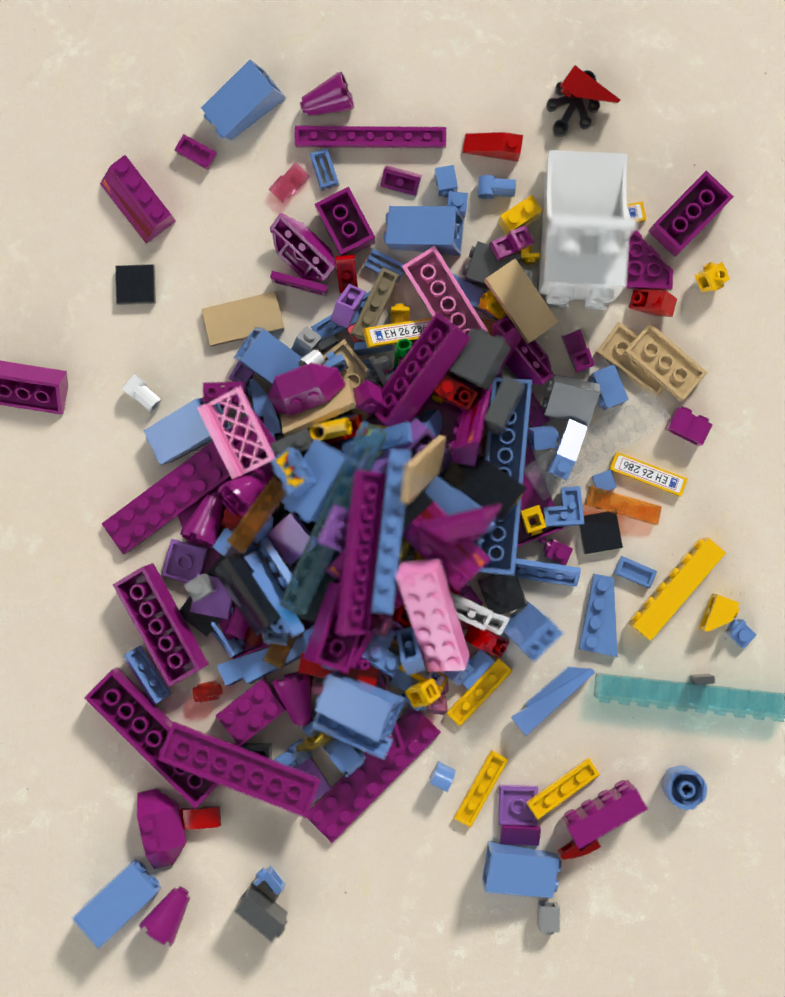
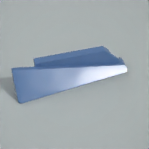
(261, 572)
(253, 668)
(550, 697)

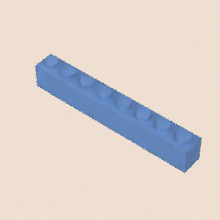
(390, 534)

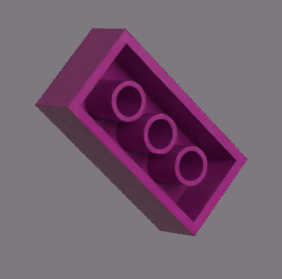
(690, 213)
(604, 813)

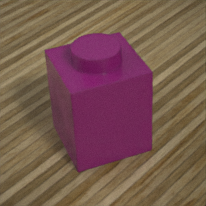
(368, 397)

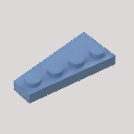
(600, 618)

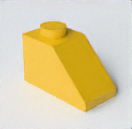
(718, 612)

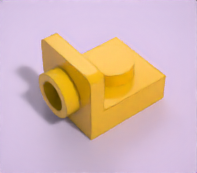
(528, 258)
(489, 303)
(400, 313)

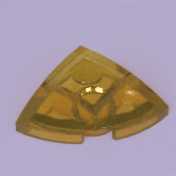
(314, 742)

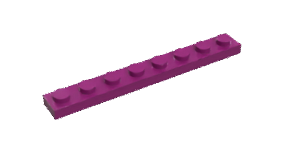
(370, 137)

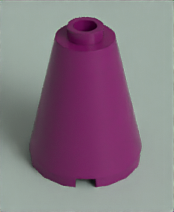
(328, 97)
(244, 490)
(205, 521)
(295, 696)
(167, 916)

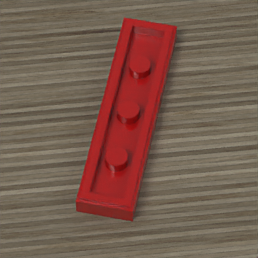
(368, 676)

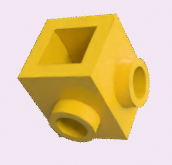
(712, 277)

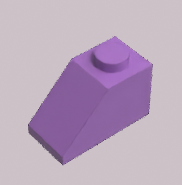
(347, 305)

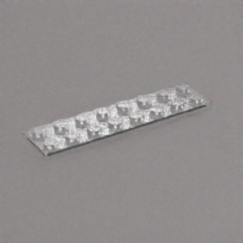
(602, 441)

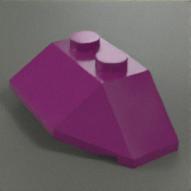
(302, 249)
(527, 360)
(304, 388)
(461, 525)
(160, 827)

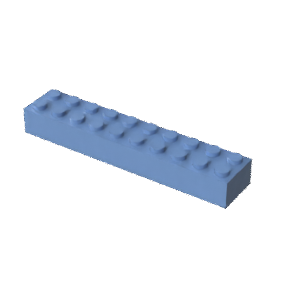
(508, 454)

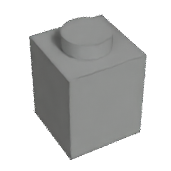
(306, 342)
(200, 587)
(548, 917)

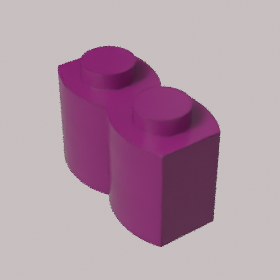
(689, 426)

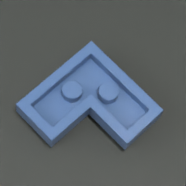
(569, 513)
(380, 657)

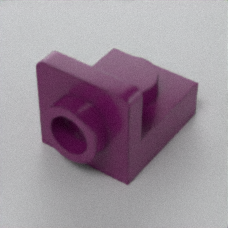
(557, 551)

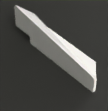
(479, 615)

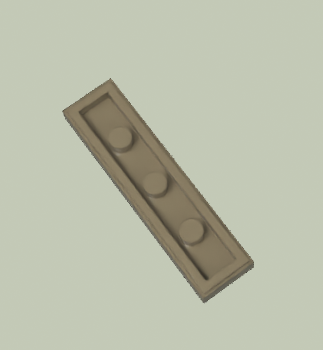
(375, 302)

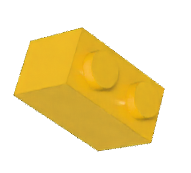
(520, 215)

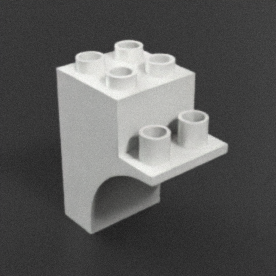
(584, 228)

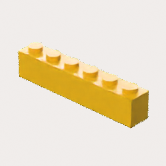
(677, 588)

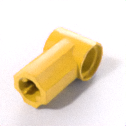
(331, 429)

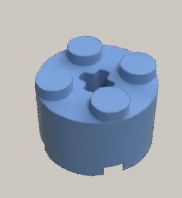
(344, 756)
(690, 796)

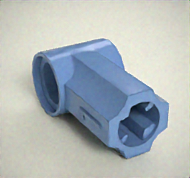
(492, 187)
(292, 757)

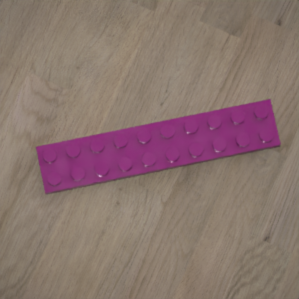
(176, 492)

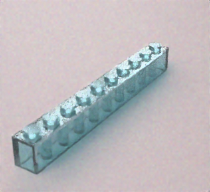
(316, 555)
(691, 696)

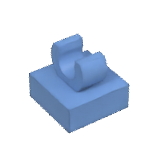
(336, 361)

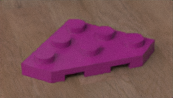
(646, 267)

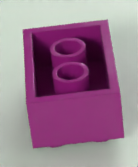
(345, 222)
(251, 711)

